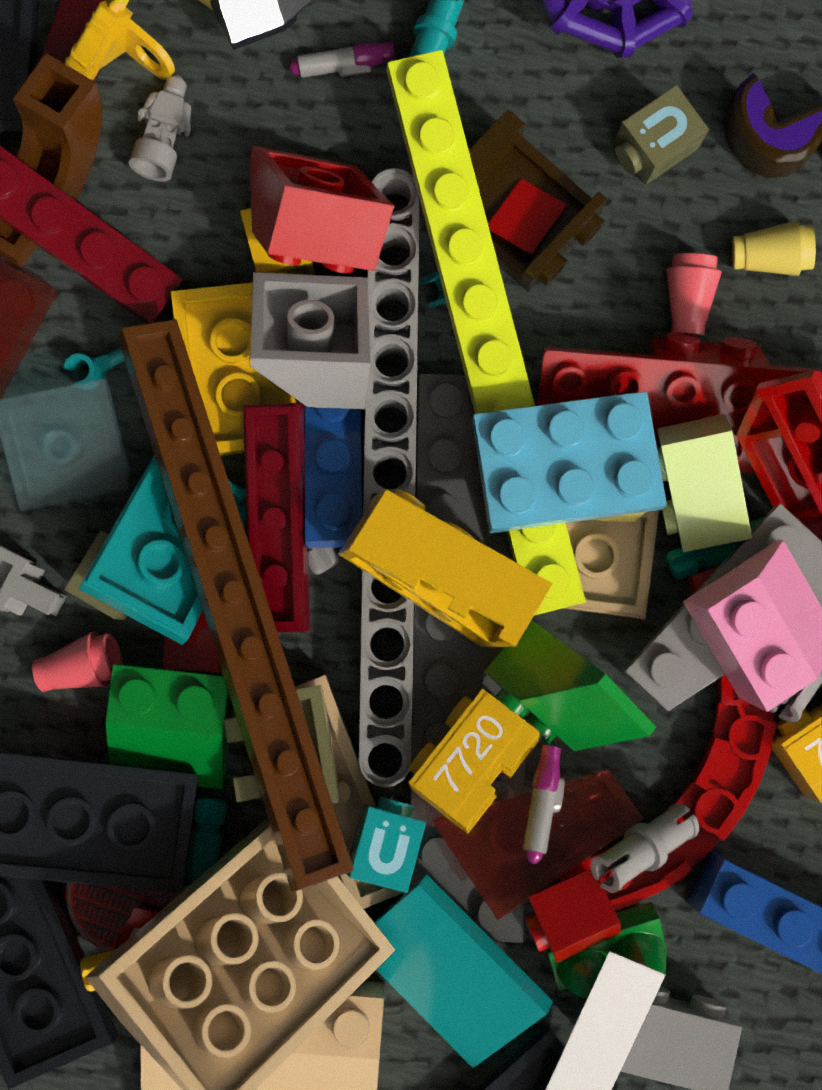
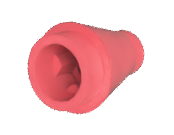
(691, 291)
(78, 664)

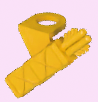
(112, 34)

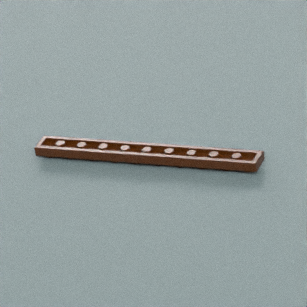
(235, 606)

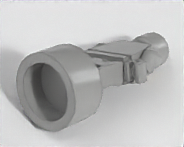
(165, 117)

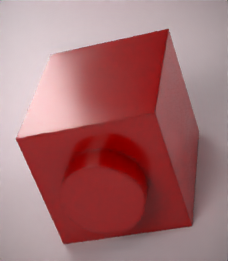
(572, 916)

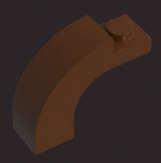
(58, 138)

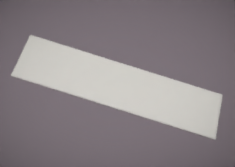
(607, 1026)

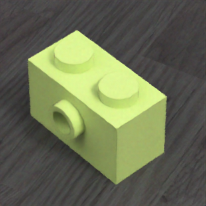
(703, 483)

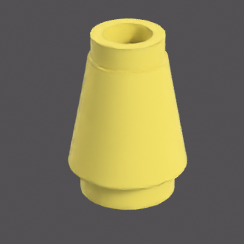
(776, 249)

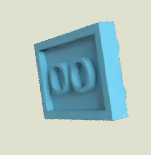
(568, 462)

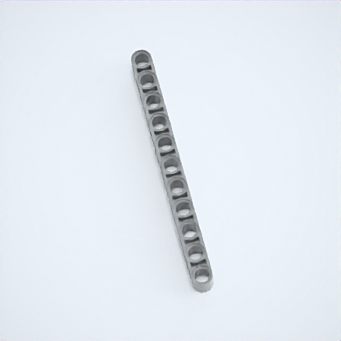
(400, 393)

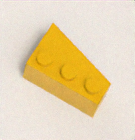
(445, 570)

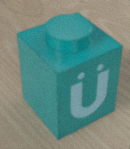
(386, 845)

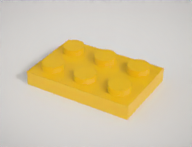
(218, 343)

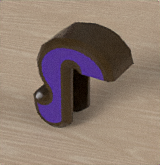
(762, 142)

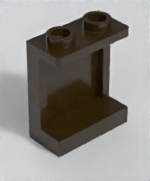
(499, 164)

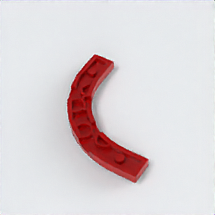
(715, 794)

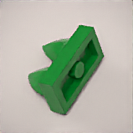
(639, 941)

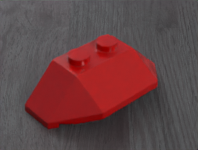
(785, 444)

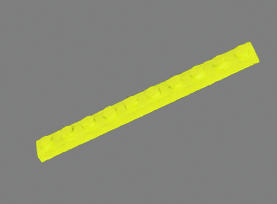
(473, 285)

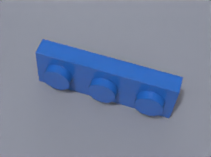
(332, 475)

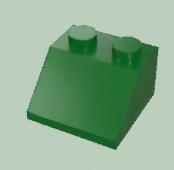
(564, 693)
(169, 721)

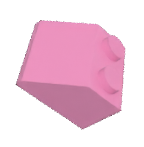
(762, 626)

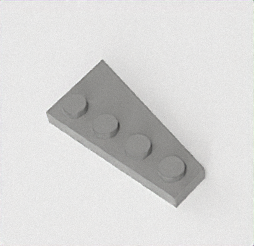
(678, 657)

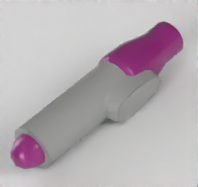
(346, 61)
(545, 800)

